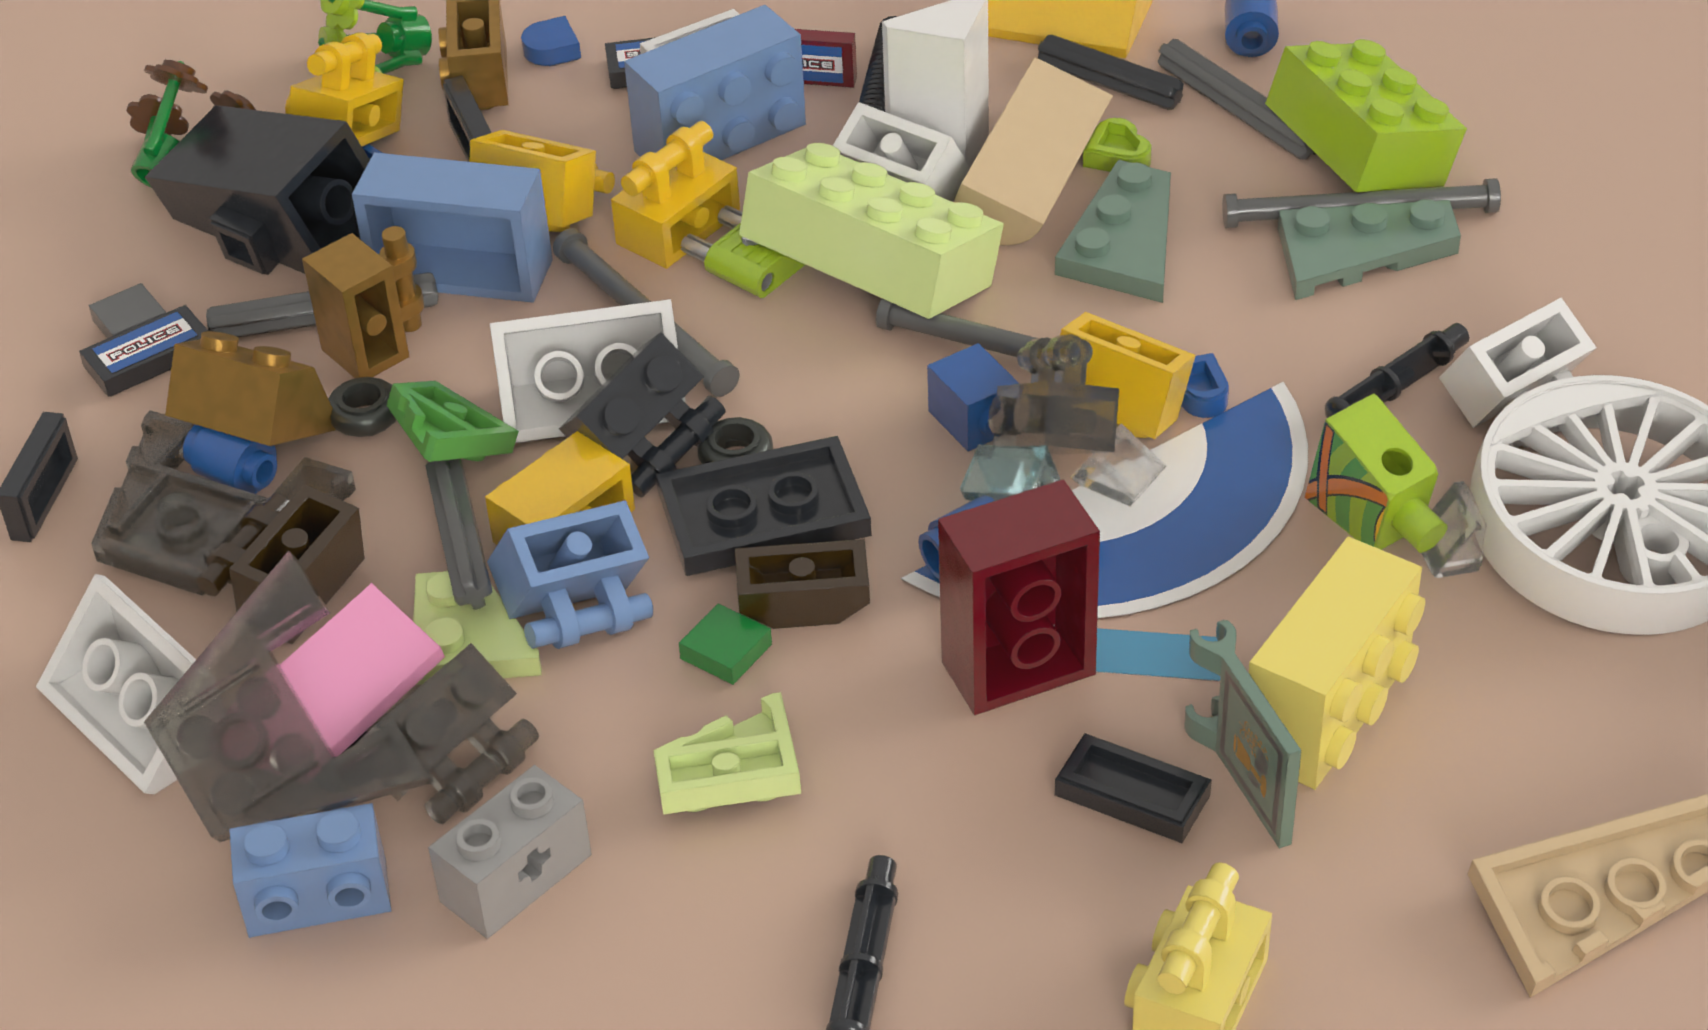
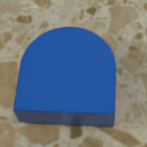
(550, 42)

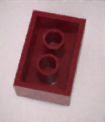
(1018, 596)

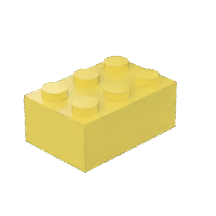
(1341, 653)

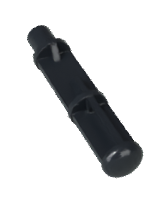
(1389, 380)
(865, 947)

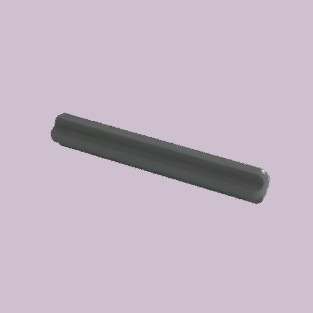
(1229, 94)
(285, 311)
(459, 532)

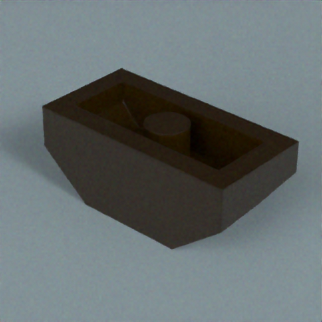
(802, 583)

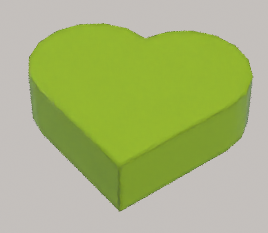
(1114, 141)

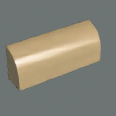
(1033, 150)

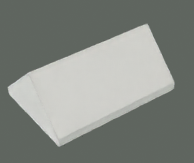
(940, 71)
(561, 360)
(112, 676)

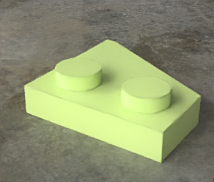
(730, 762)

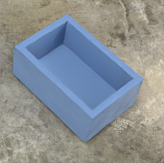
(732, 75)
(468, 221)

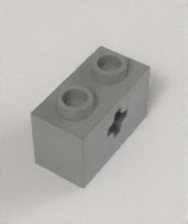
(510, 851)

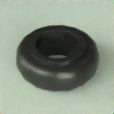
(359, 392)
(734, 432)

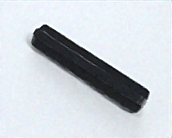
(1111, 72)

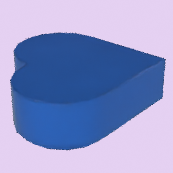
(1206, 389)

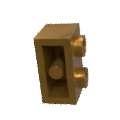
(476, 48)

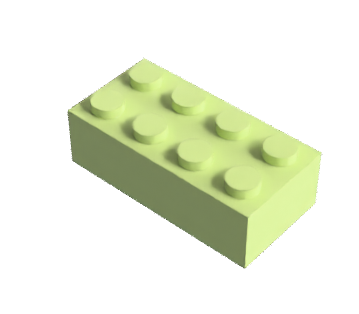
(871, 229)

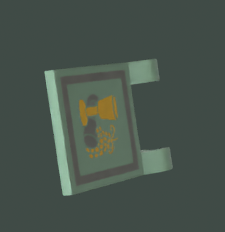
(1247, 735)

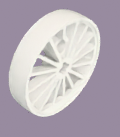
(1611, 498)

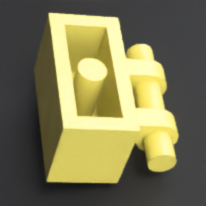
(1202, 959)

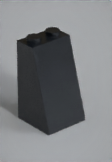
(270, 167)

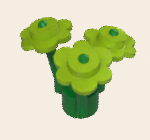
(403, 35)

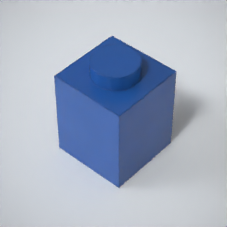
(963, 391)

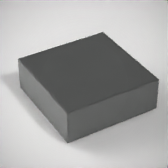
(125, 310)

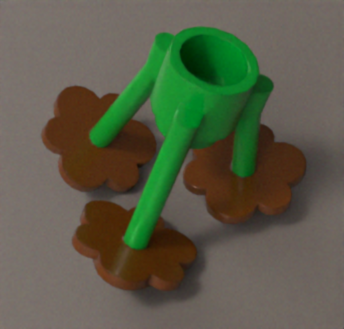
(162, 118)

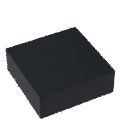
(244, 240)

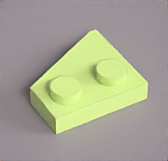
(456, 626)

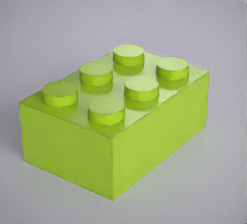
(1365, 116)

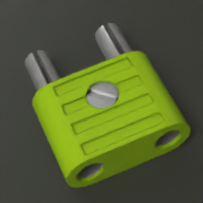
(740, 259)

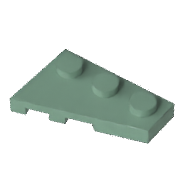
(1122, 234)
(1353, 239)

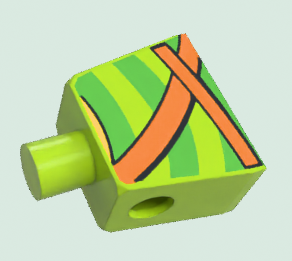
(1375, 478)

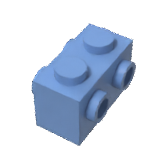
(309, 870)

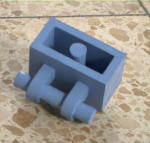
(571, 561)

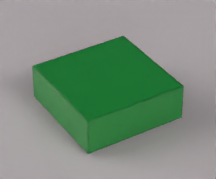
(725, 643)

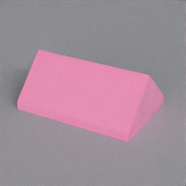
(359, 666)

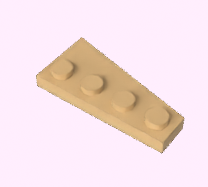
(1592, 887)

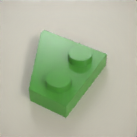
(448, 424)

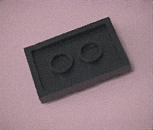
(762, 501)

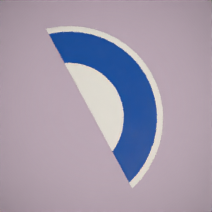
(1204, 515)

